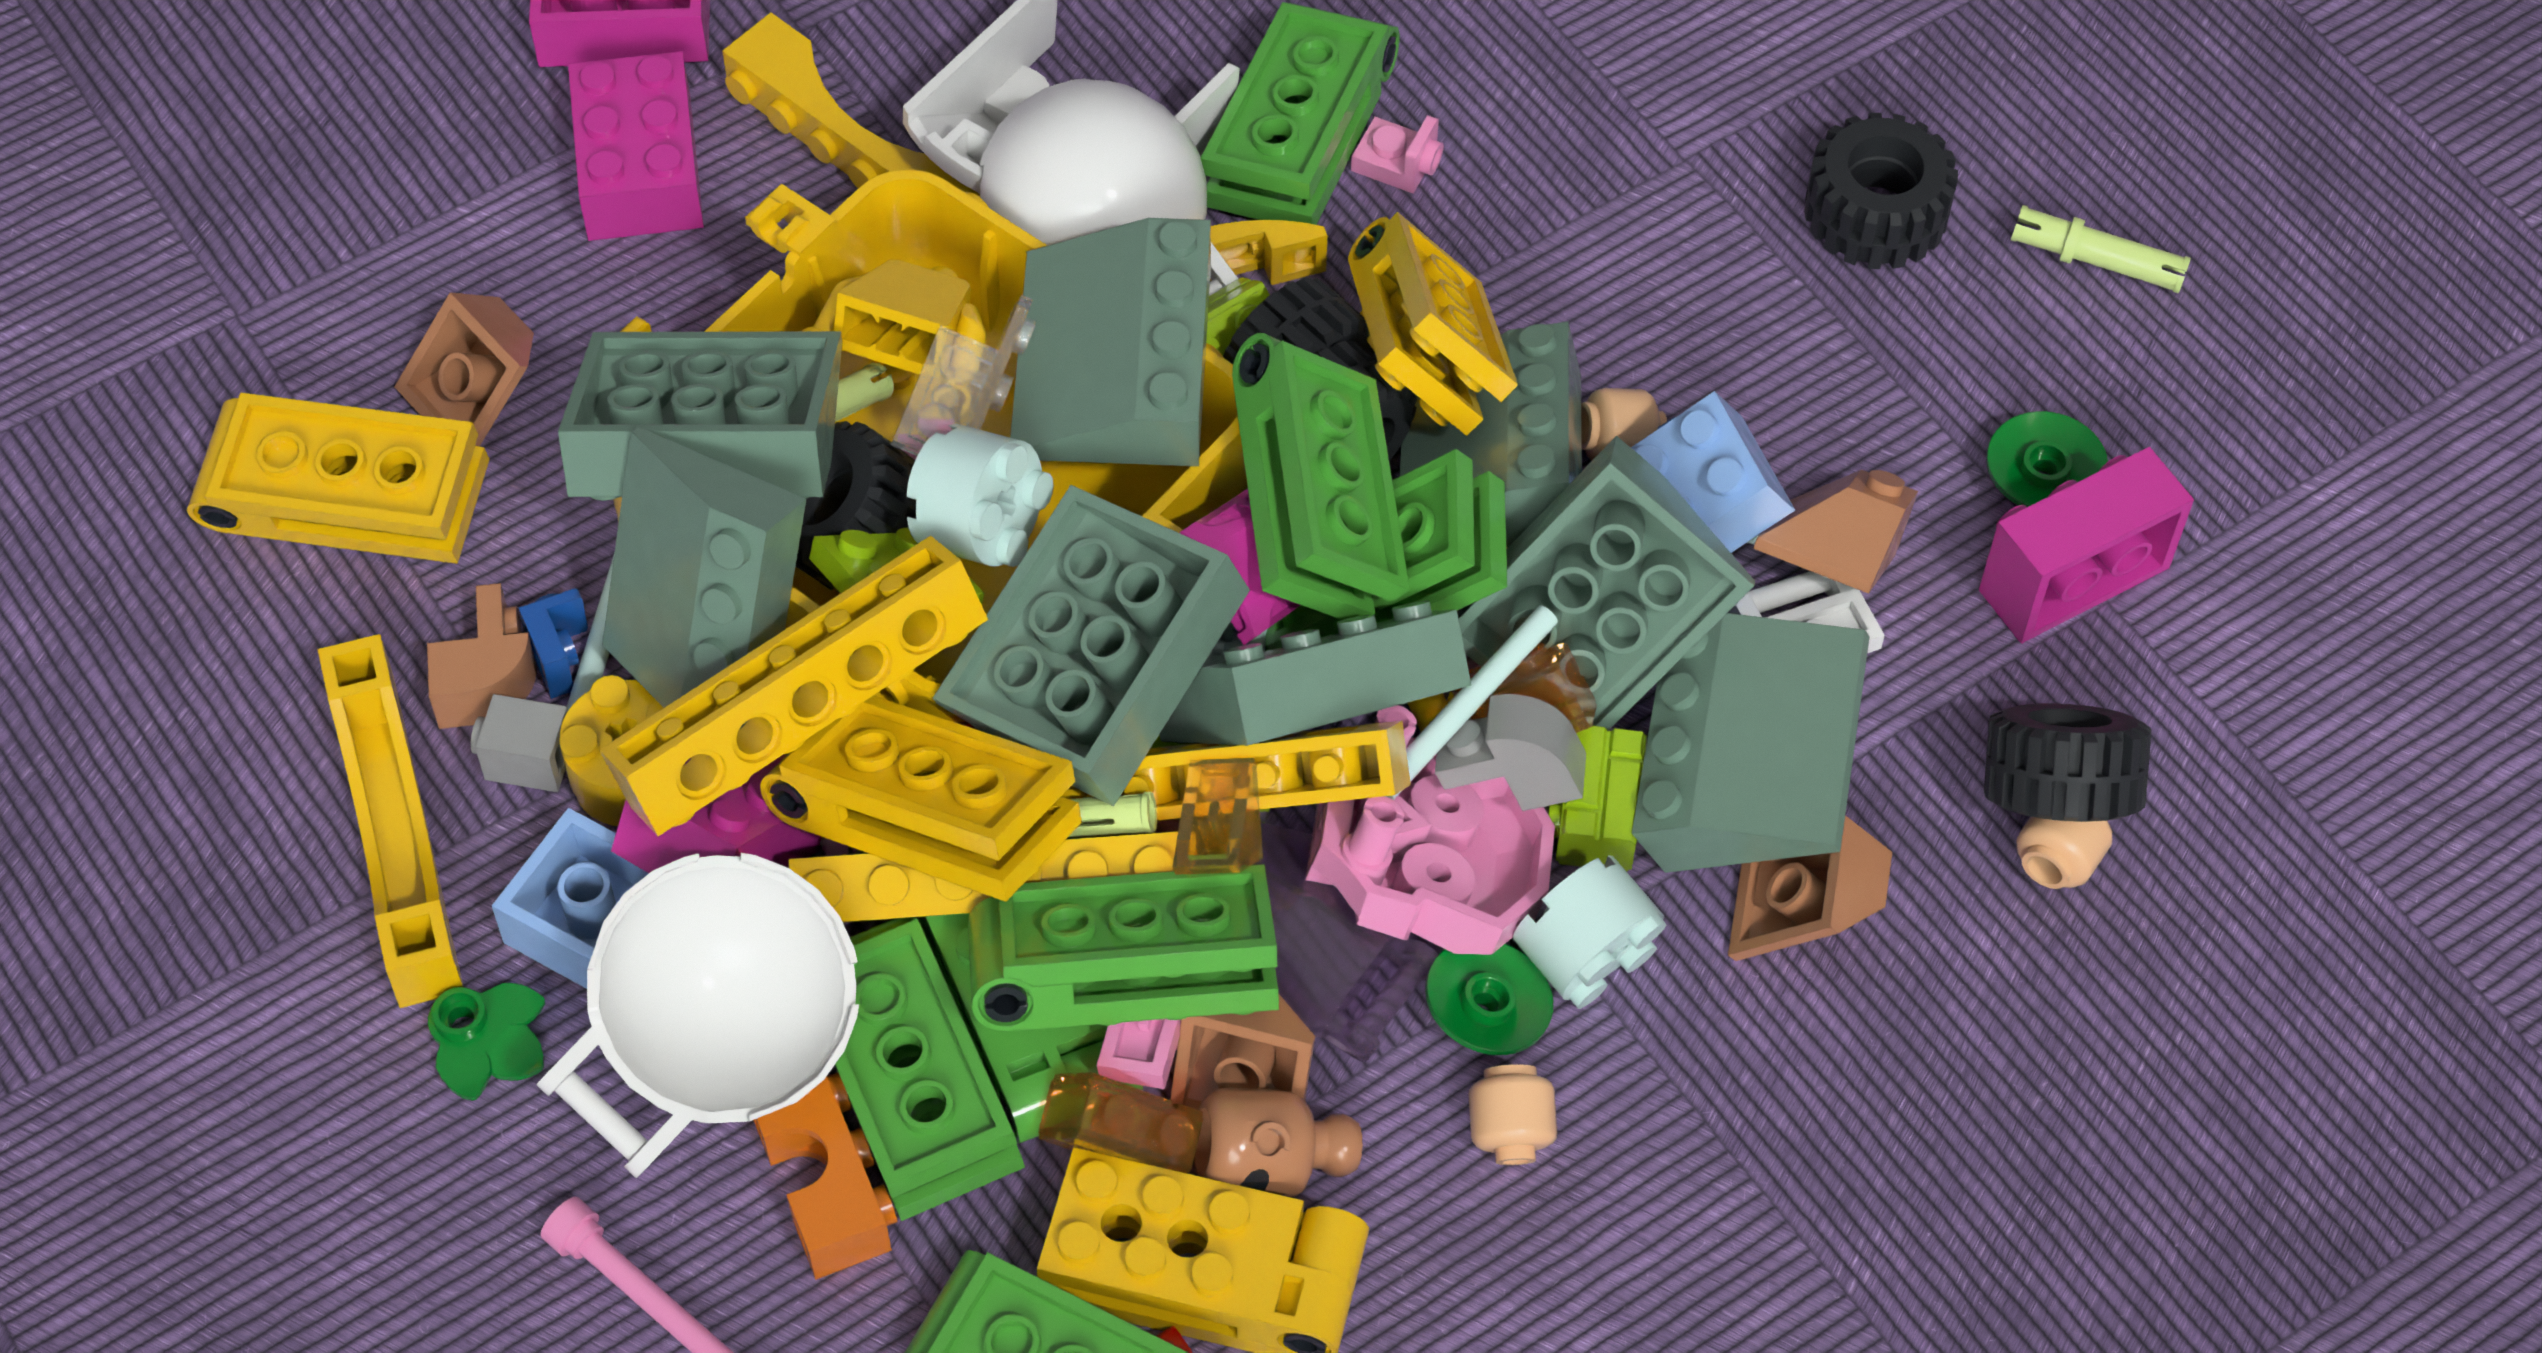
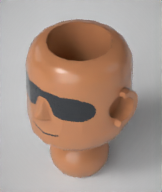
(1272, 1141)

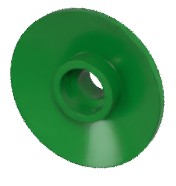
(2045, 444)
(1504, 983)

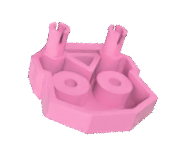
(1436, 860)

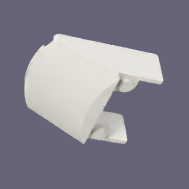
(992, 75)

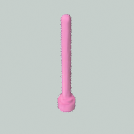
(576, 1232)

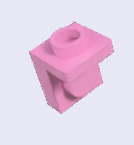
(1398, 153)
(1139, 1052)

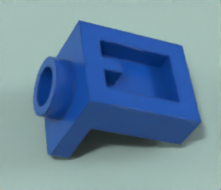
(550, 626)

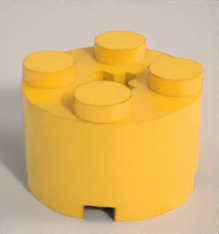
(590, 724)

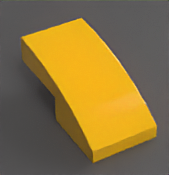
(1279, 246)

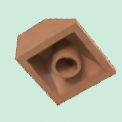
(468, 361)
(1844, 528)
(1810, 895)
(1242, 1052)

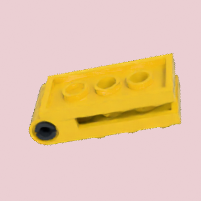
(1428, 322)
(340, 477)
(928, 796)
(1261, 1268)

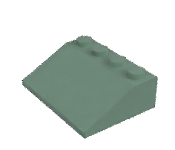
(1117, 345)
(730, 395)
(1527, 437)
(696, 566)
(1623, 575)
(1095, 640)
(1322, 678)
(1752, 745)

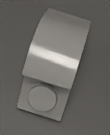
(1525, 744)

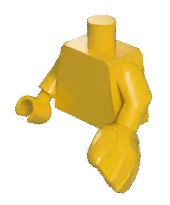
(897, 311)

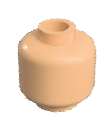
(1620, 413)
(2062, 851)
(1512, 1113)

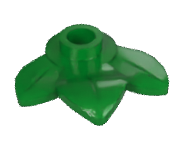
(493, 1043)

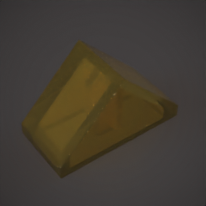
(1219, 818)

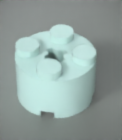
(978, 494)
(1590, 929)

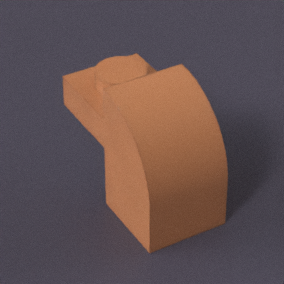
(471, 670)

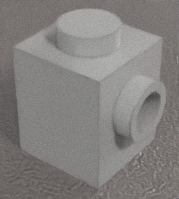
(520, 743)

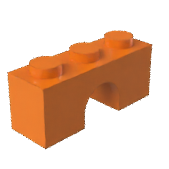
(840, 1213)

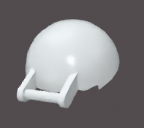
(1093, 161)
(712, 998)

